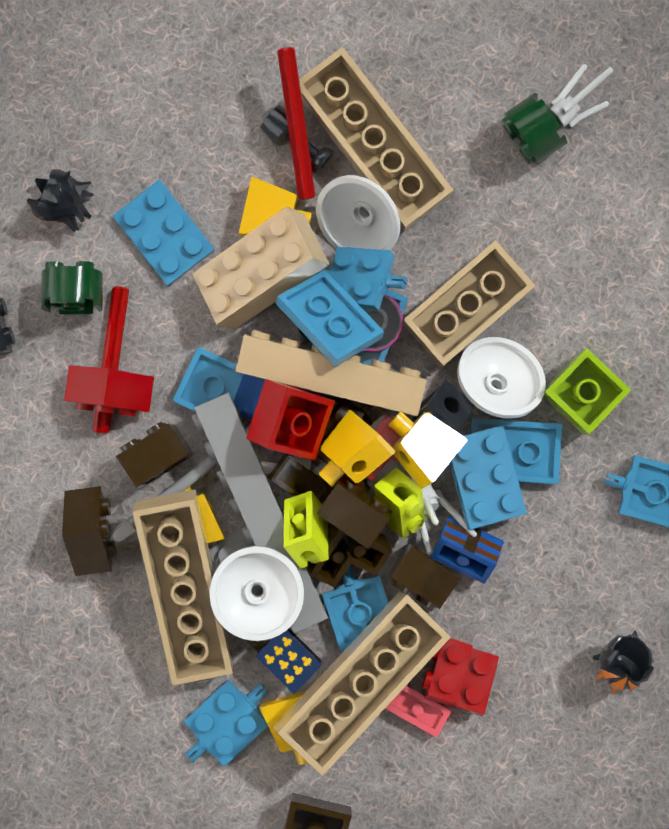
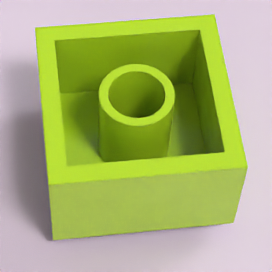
(585, 392)

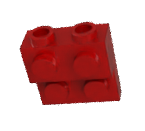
(461, 677)

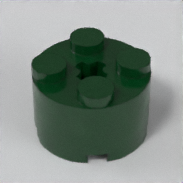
(535, 129)
(71, 288)

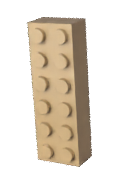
(373, 137)
(350, 380)
(179, 583)
(361, 682)

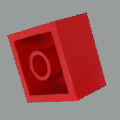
(290, 420)

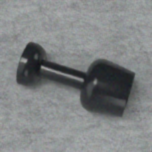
(277, 130)

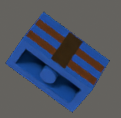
(465, 553)

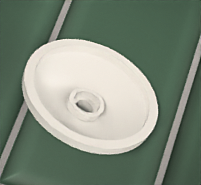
(348, 224)
(507, 367)
(252, 615)

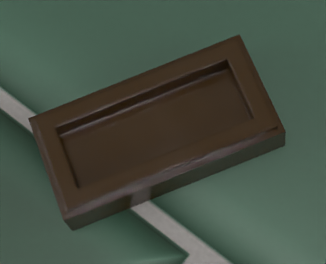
(298, 479)

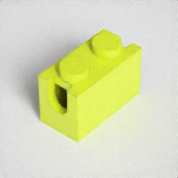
(404, 500)
(305, 536)

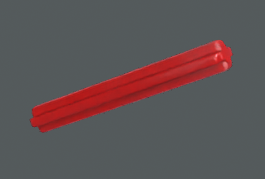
(296, 123)
(112, 347)

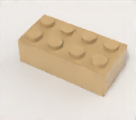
(260, 268)
(468, 304)

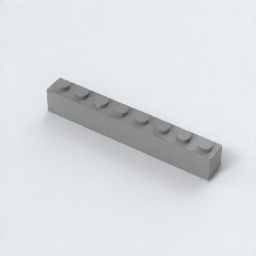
(251, 491)

